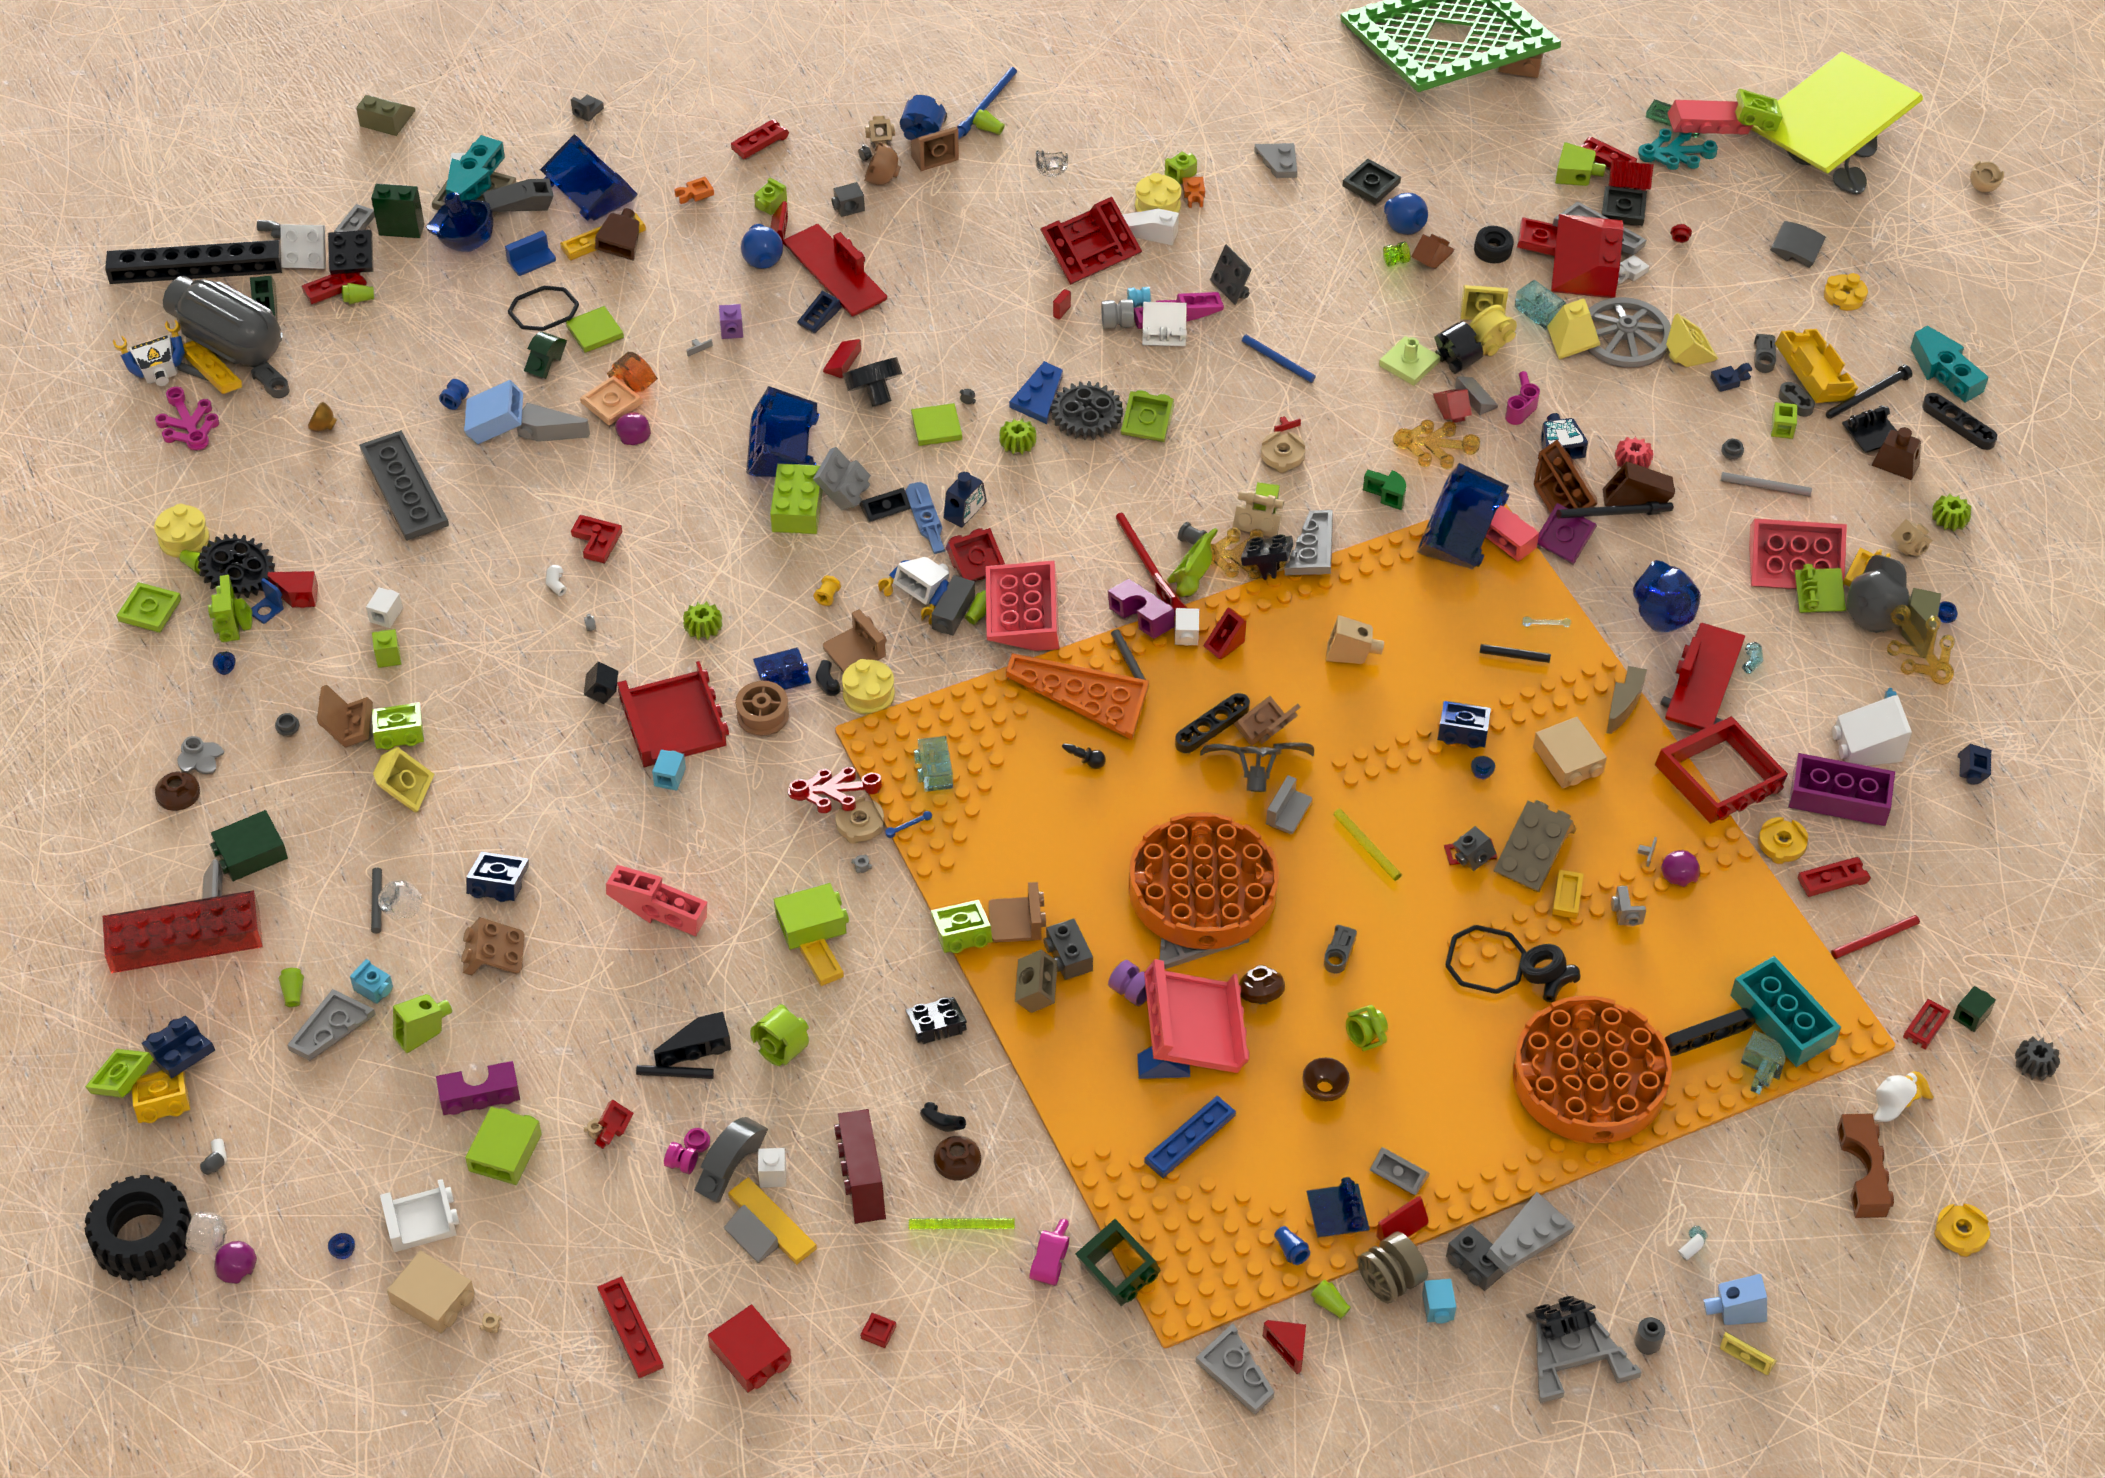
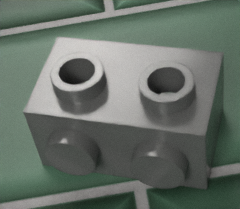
(1069, 949)
(1469, 1254)

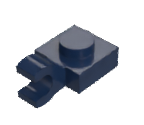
(1728, 378)

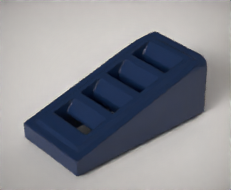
(818, 304)

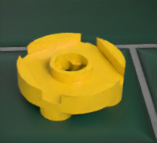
(1851, 283)
(1783, 851)
(1961, 1242)

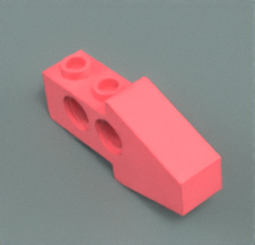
(652, 900)

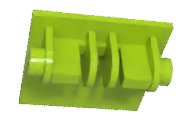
(1820, 589)

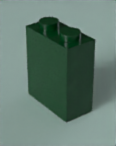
(398, 210)
(248, 846)

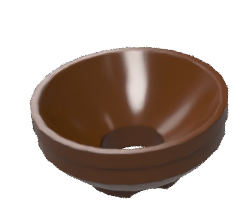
(177, 797)
(1262, 989)
(1328, 1071)
(960, 1166)

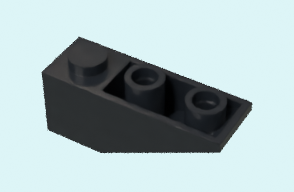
(698, 1039)

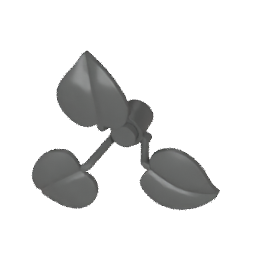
(1849, 179)
(1257, 776)

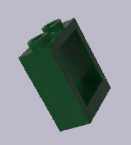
(1102, 1245)

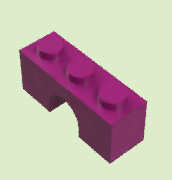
(1153, 614)
(459, 1096)

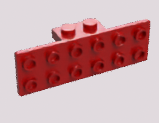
(836, 267)
(1704, 676)

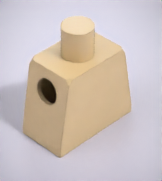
(1352, 641)

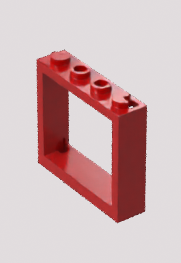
(1732, 732)

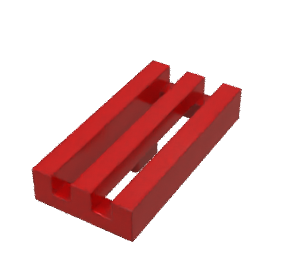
(1917, 1037)

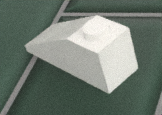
(1154, 225)

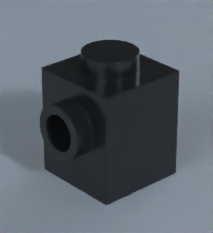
(601, 682)

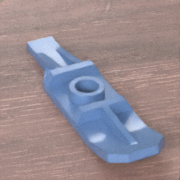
(922, 506)

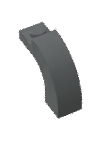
(725, 1154)

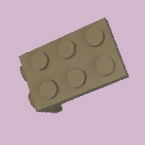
(1534, 845)

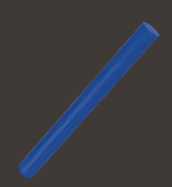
(1278, 358)

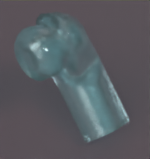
(1756, 657)

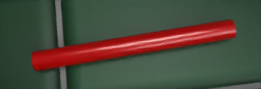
(1136, 543)
(1875, 937)

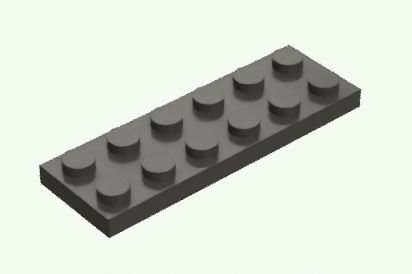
(404, 485)

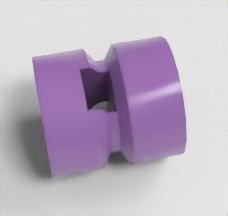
(1129, 981)

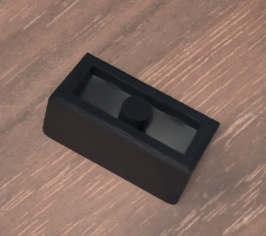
(885, 505)

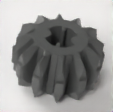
(2037, 1058)

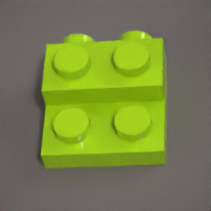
(1758, 110)
(1147, 415)
(224, 612)
(397, 726)
(962, 926)

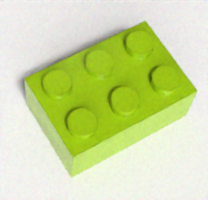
(796, 499)

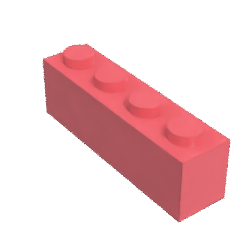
(1706, 117)
(1512, 534)

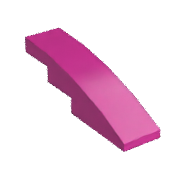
(1197, 306)

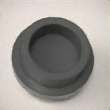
(1732, 449)
(287, 724)

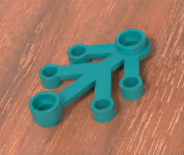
(1653, 151)

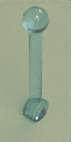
(1527, 621)

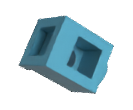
(371, 982)

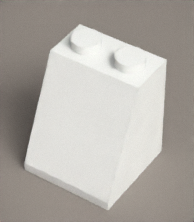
(1873, 733)

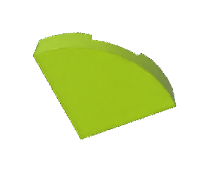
(243, 613)

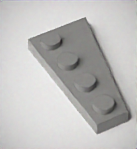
(1631, 242)

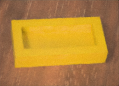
(1568, 894)
(821, 961)

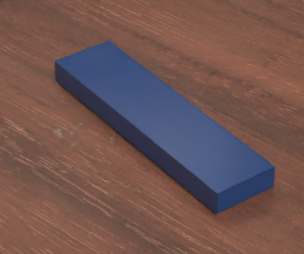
(1190, 1136)

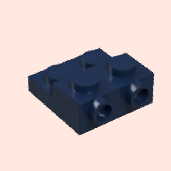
(1464, 724)
(496, 876)
(177, 1046)

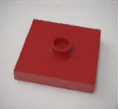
(1537, 236)

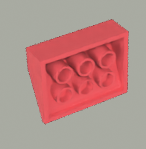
(1786, 546)
(1023, 605)

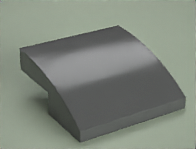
(1798, 242)

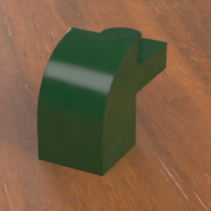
(544, 349)

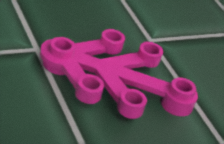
(195, 438)

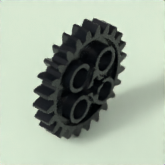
(240, 560)

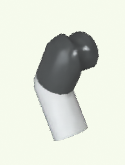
(215, 1159)

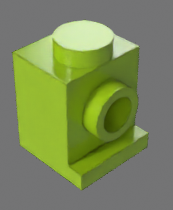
(1183, 163)
(770, 196)
(1784, 420)

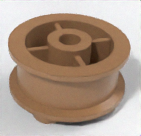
(762, 708)

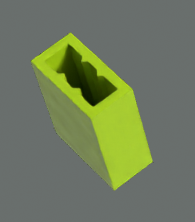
(811, 915)
(503, 1145)

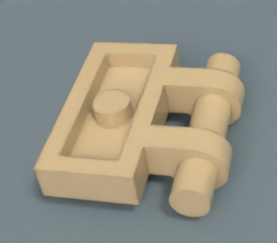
(1249, 519)

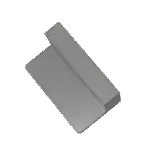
(1287, 807)

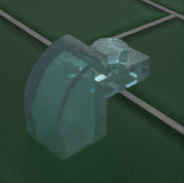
(1765, 1056)

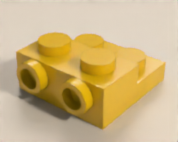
(159, 1096)

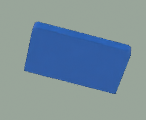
(529, 253)

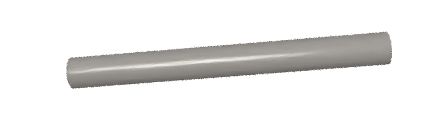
(1766, 484)

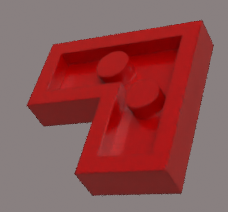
(600, 534)

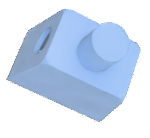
(1740, 1301)

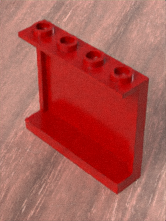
(674, 716)

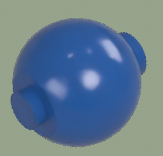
(1406, 213)
(761, 246)

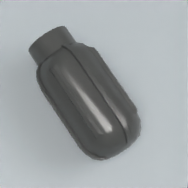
(223, 320)

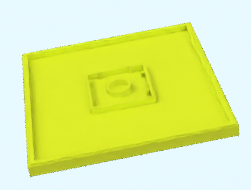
(1839, 111)

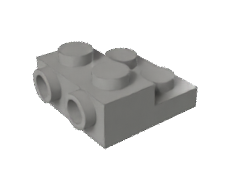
(842, 479)

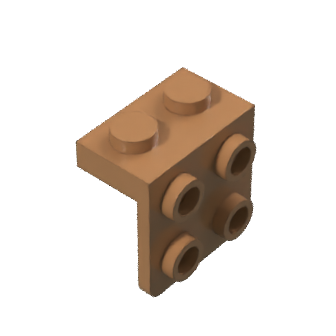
(1527, 67)
(857, 643)
(344, 721)
(1264, 721)
(1018, 917)
(492, 945)

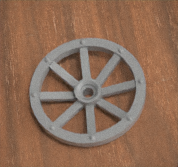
(1628, 328)

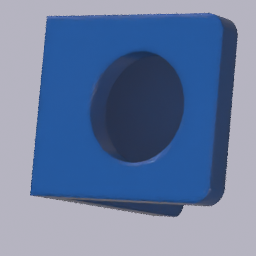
(271, 600)

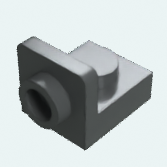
(586, 107)

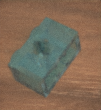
(1538, 303)
(935, 763)

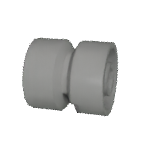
(1117, 313)

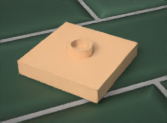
(611, 400)

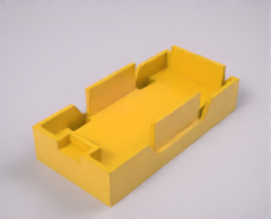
(1816, 365)

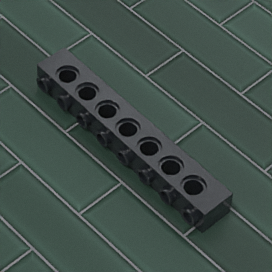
(193, 261)

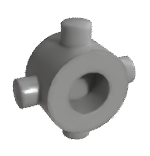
(590, 622)
(861, 863)

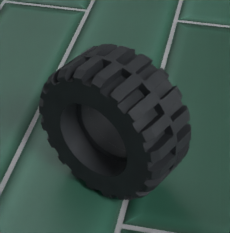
(125, 1202)

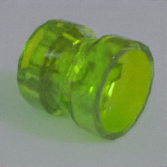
(1397, 253)

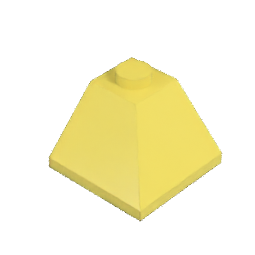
(1478, 298)
(1573, 329)
(1688, 343)
(403, 778)

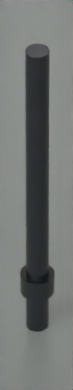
(1649, 508)

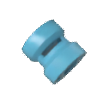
(1139, 296)

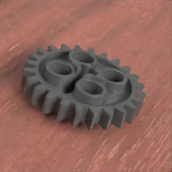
(1087, 410)

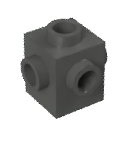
(1474, 849)

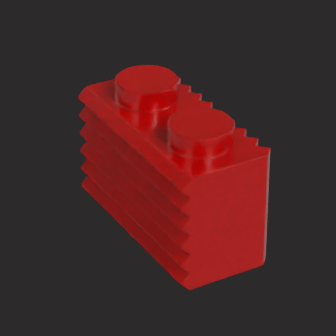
(1631, 175)

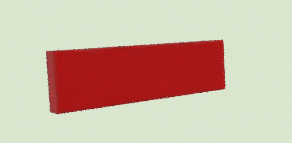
(1285, 424)

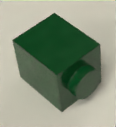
(1974, 1008)

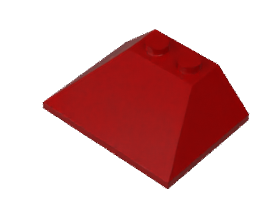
(1091, 241)
(1587, 256)

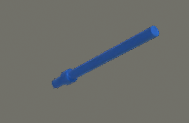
(965, 126)

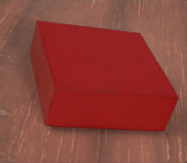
(1061, 304)
(878, 1330)

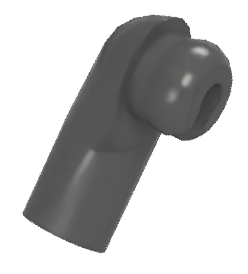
(266, 225)

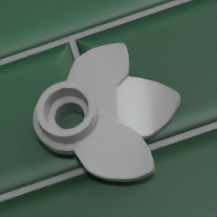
(198, 755)

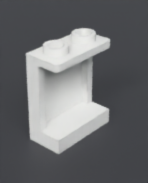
(420, 1217)

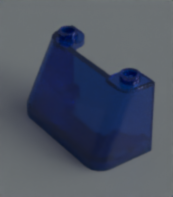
(587, 180)
(779, 432)
(1462, 517)

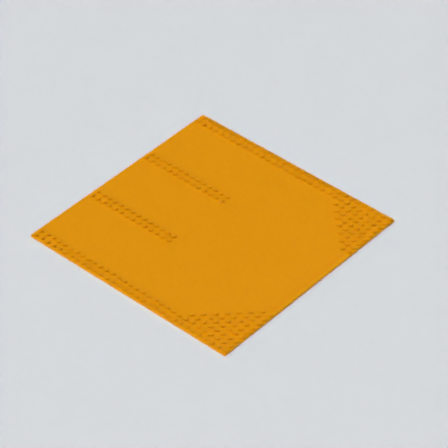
(1446, 1073)

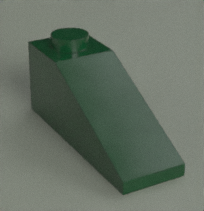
(264, 292)

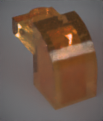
(634, 372)

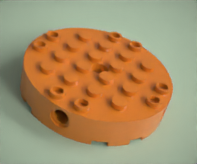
(1203, 881)
(1591, 1069)

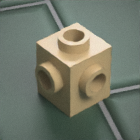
(880, 122)
(1912, 538)

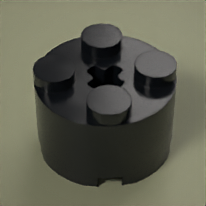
(1458, 346)

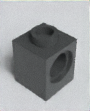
(848, 199)

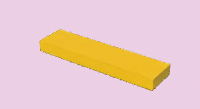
(585, 242)
(211, 367)
(789, 1235)

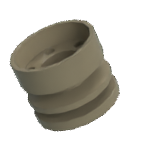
(1392, 1267)

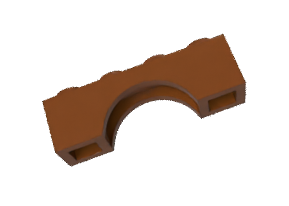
(1860, 1137)

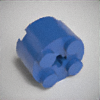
(921, 117)

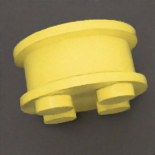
(1158, 193)
(1493, 329)
(181, 529)
(868, 686)

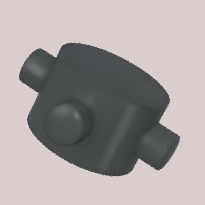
(865, 152)
(967, 396)

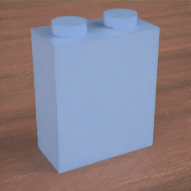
(493, 412)

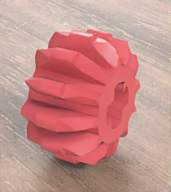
(1634, 451)

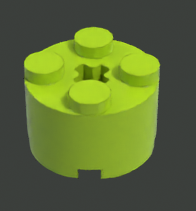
(780, 1035)

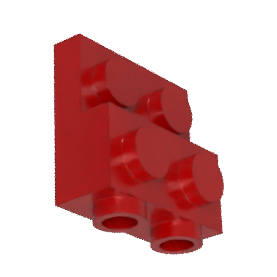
(973, 553)

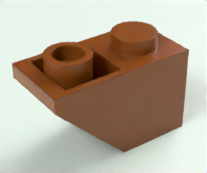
(1432, 250)

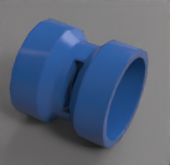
(454, 393)

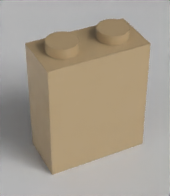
(1569, 752)
(431, 1292)

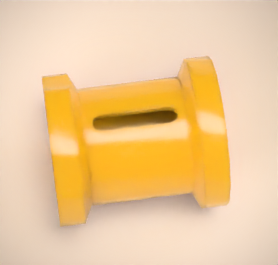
(825, 593)

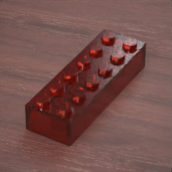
(182, 931)

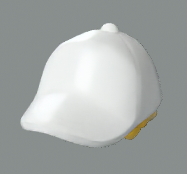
(1899, 1093)

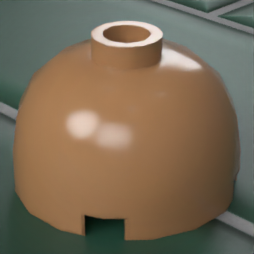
(882, 165)

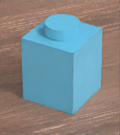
(669, 769)
(1439, 1300)

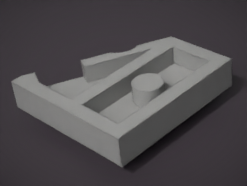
(1279, 158)

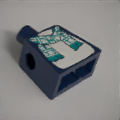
(1567, 433)
(964, 499)

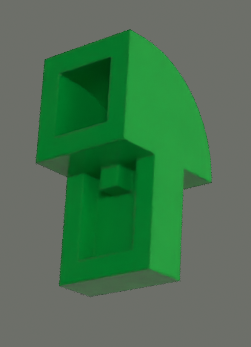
(1390, 488)

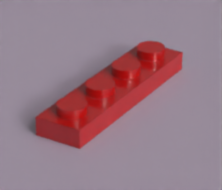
(630, 1327)

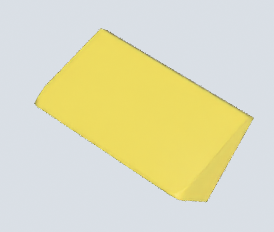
(1747, 1353)

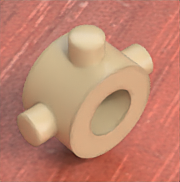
(593, 1128)
(490, 1322)

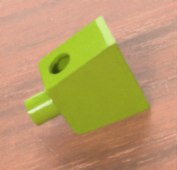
(1577, 166)
(418, 1021)

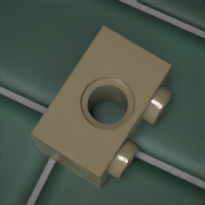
(1036, 981)

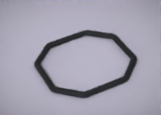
(537, 328)
(1475, 986)

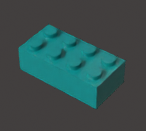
(1785, 1011)

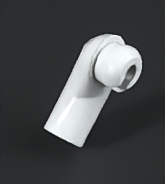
(552, 580)

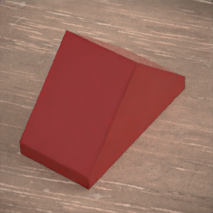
(1227, 634)
(1287, 1340)

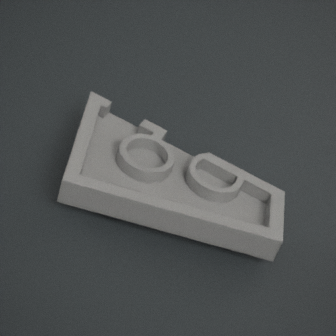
(328, 1024)
(1233, 1367)

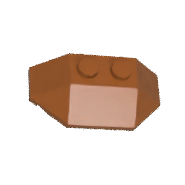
(1561, 480)

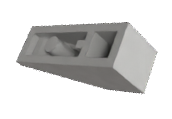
(548, 424)

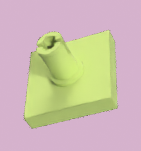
(1409, 360)

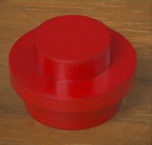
(1681, 233)

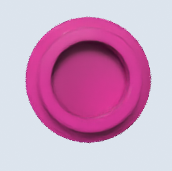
(697, 1139)

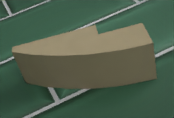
(1625, 697)

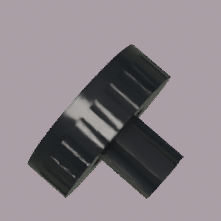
(873, 378)

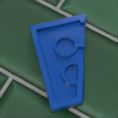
(1038, 393)

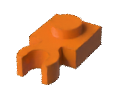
(695, 189)
(1194, 190)

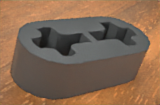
(1794, 394)

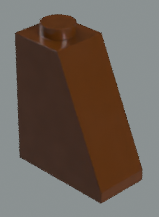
(1637, 486)

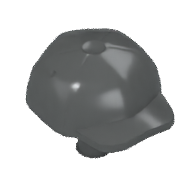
(1877, 593)

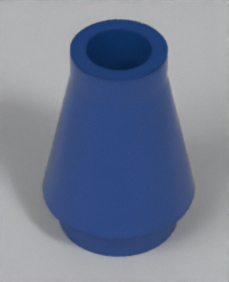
(1293, 1247)

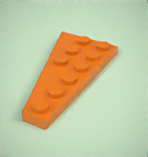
(1096, 694)

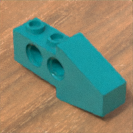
(472, 173)
(1944, 360)

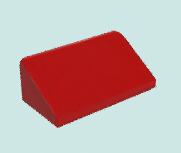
(780, 220)
(843, 358)
(1167, 593)
(1405, 1220)

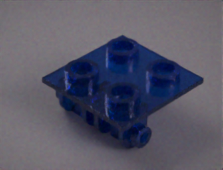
(783, 668)
(1338, 1209)

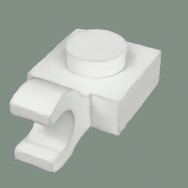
(1632, 268)

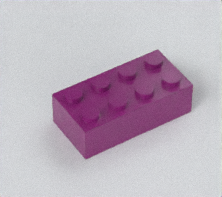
(1842, 789)

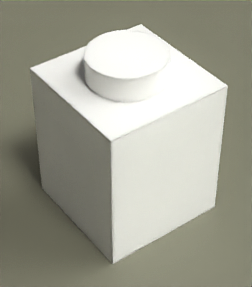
(384, 607)
(1186, 626)
(772, 1167)

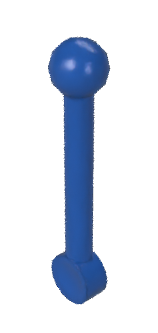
(890, 832)

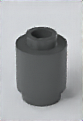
(1649, 1335)

